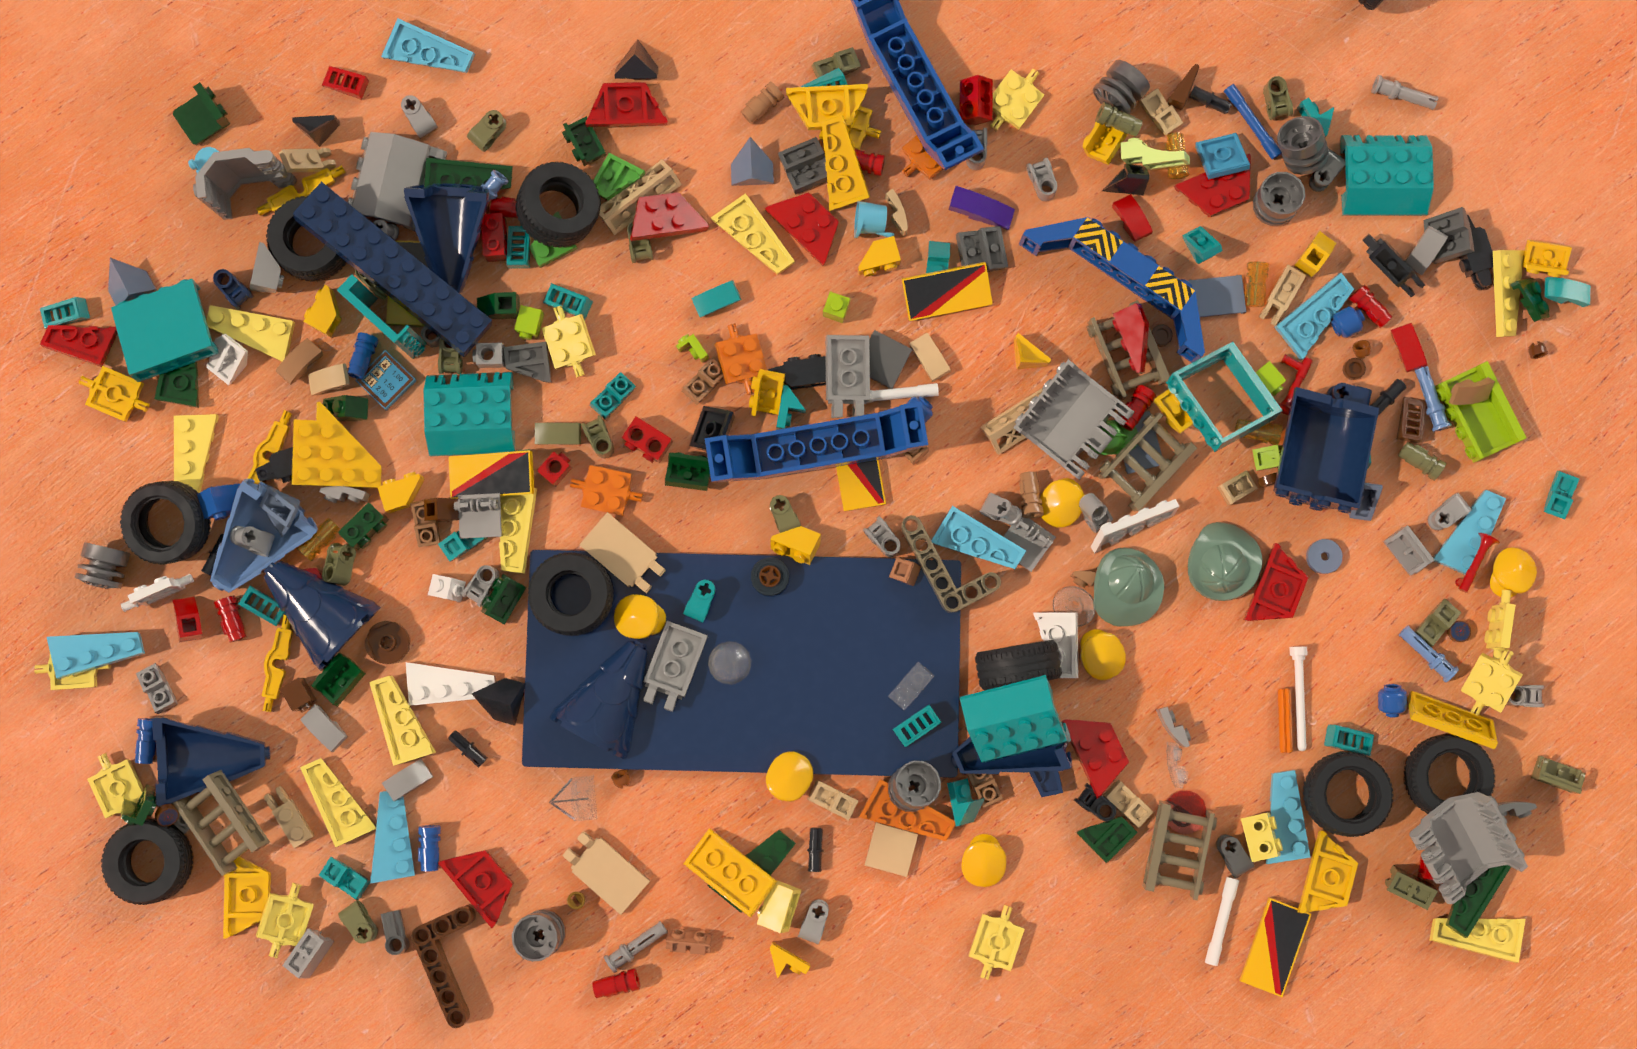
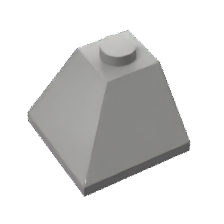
(266, 272)

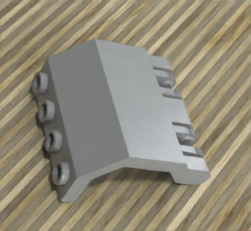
(230, 169)
(384, 171)
(1070, 417)
(1464, 841)

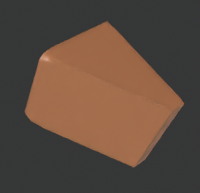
(905, 571)

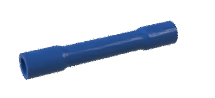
(1239, 102)

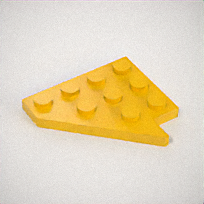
(330, 455)

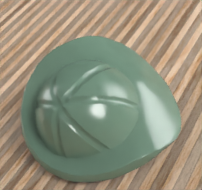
(1224, 562)
(1127, 587)

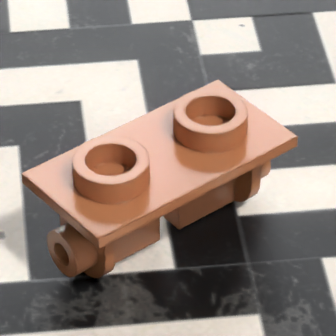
(679, 939)

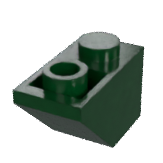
(500, 305)
(347, 407)

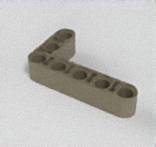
(941, 572)

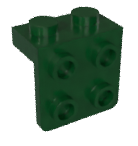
(201, 115)

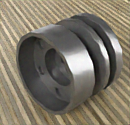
(1121, 86)
(1303, 145)
(1282, 188)
(102, 565)
(926, 784)
(526, 935)

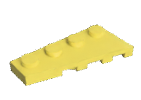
(751, 230)
(1507, 270)
(257, 331)
(191, 447)
(516, 527)
(400, 726)
(337, 807)
(1489, 937)

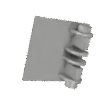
(479, 515)
(1032, 539)

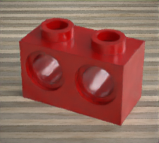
(976, 100)
(494, 237)
(650, 436)

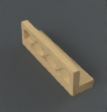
(625, 210)
(1004, 423)

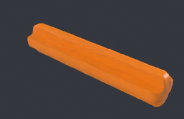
(1285, 720)

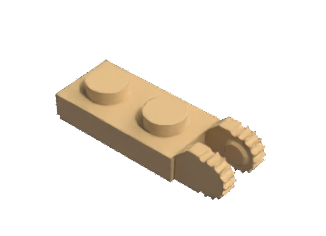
(306, 160)
(1283, 292)
(289, 818)

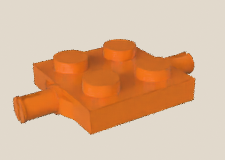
(919, 159)
(740, 358)
(606, 490)

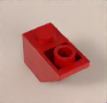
(187, 619)

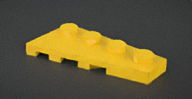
(843, 169)

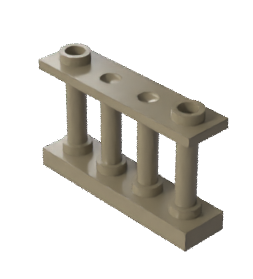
(1157, 373)
(1167, 466)
(236, 811)
(1161, 836)

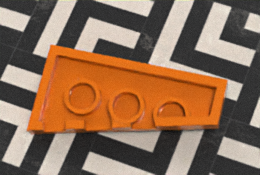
(924, 821)

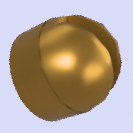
(579, 897)

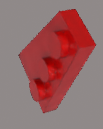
(83, 343)

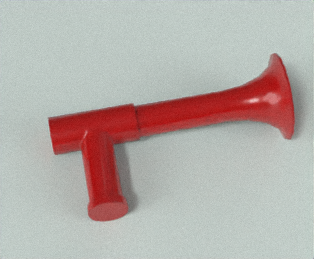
(1303, 369)
(1486, 542)

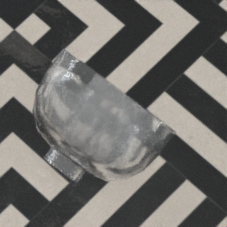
(729, 662)

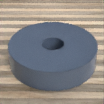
(1314, 559)

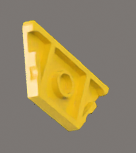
(827, 102)
(1328, 877)
(244, 896)

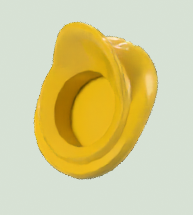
(1061, 502)
(1513, 571)
(639, 617)
(1102, 654)
(789, 776)
(984, 861)

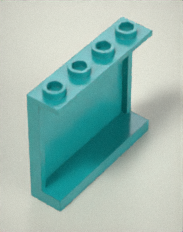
(363, 299)
(163, 330)

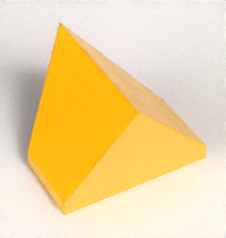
(1028, 355)

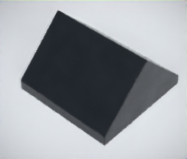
(711, 423)

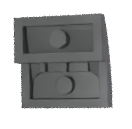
(804, 165)
(1457, 228)
(982, 246)
(886, 359)

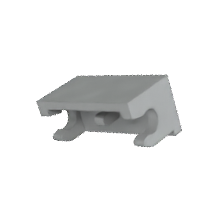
(1408, 550)
(308, 954)

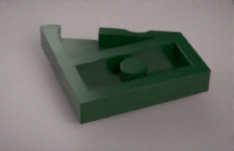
(1532, 299)
(1107, 837)

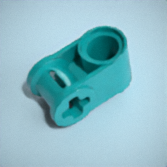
(698, 604)

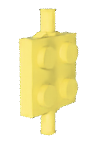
(1015, 99)
(568, 341)
(1500, 625)
(82, 680)
(1491, 682)
(114, 785)
(284, 919)
(996, 942)

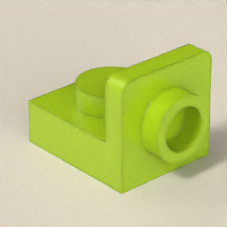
(697, 350)
(1267, 457)

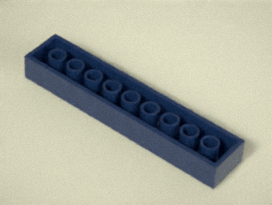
(392, 269)

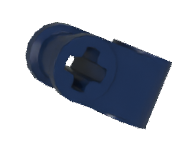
(234, 290)
(1351, 393)

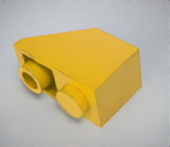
(1315, 254)
(880, 256)
(324, 313)
(400, 493)
(797, 543)

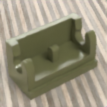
(1558, 775)
(1411, 887)

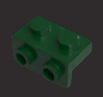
(584, 140)
(687, 471)
(363, 527)
(502, 599)
(338, 679)
(136, 813)

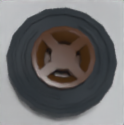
(767, 570)

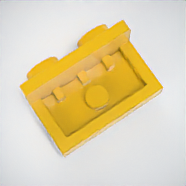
(1103, 143)
(1546, 258)
(767, 393)

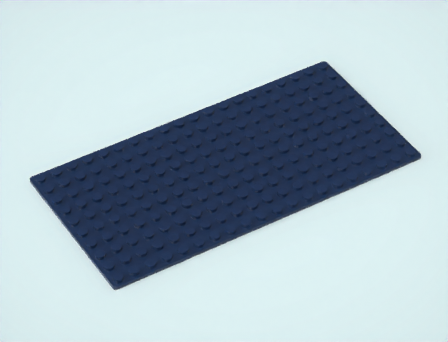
(816, 679)

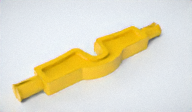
(309, 184)
(273, 444)
(274, 675)

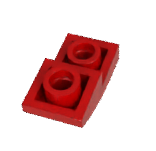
(1133, 217)
(1409, 347)

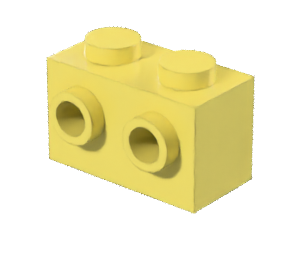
(1261, 837)
(779, 907)

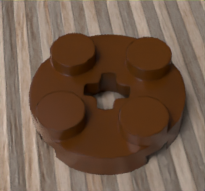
(393, 631)

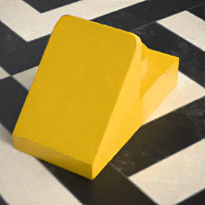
(1175, 415)
(782, 957)

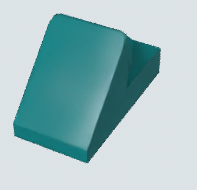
(1310, 109)
(1201, 244)
(938, 256)
(788, 403)
(963, 806)

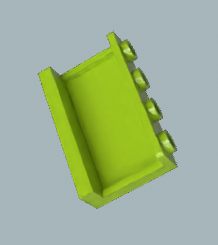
(1482, 425)

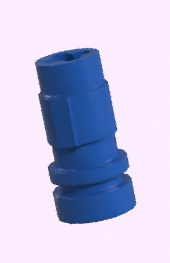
(361, 357)
(145, 744)
(429, 851)

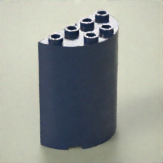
(1325, 451)

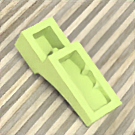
(1137, 152)

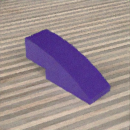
(981, 208)

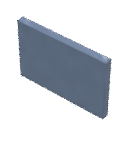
(1219, 295)
(1139, 454)

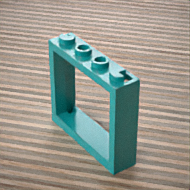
(1248, 380)

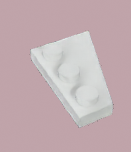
(1063, 629)

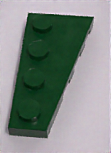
(462, 172)
(179, 386)
(768, 855)
(1479, 893)

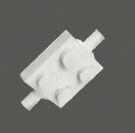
(162, 588)

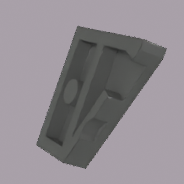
(529, 360)

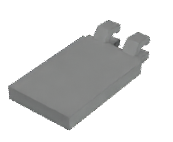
(847, 373)
(674, 663)

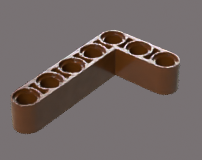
(441, 963)

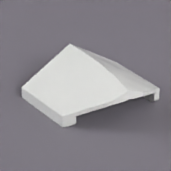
(229, 361)

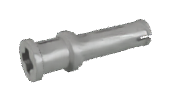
(1395, 90)
(624, 950)

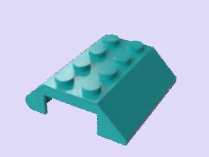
(1387, 175)
(468, 414)
(1013, 719)

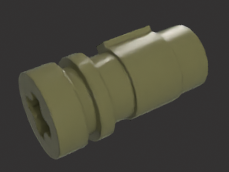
(1119, 120)
(1420, 459)

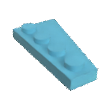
(423, 48)
(1308, 320)
(973, 538)
(1464, 542)
(87, 652)
(1289, 818)
(392, 843)

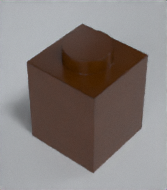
(440, 509)
(298, 695)

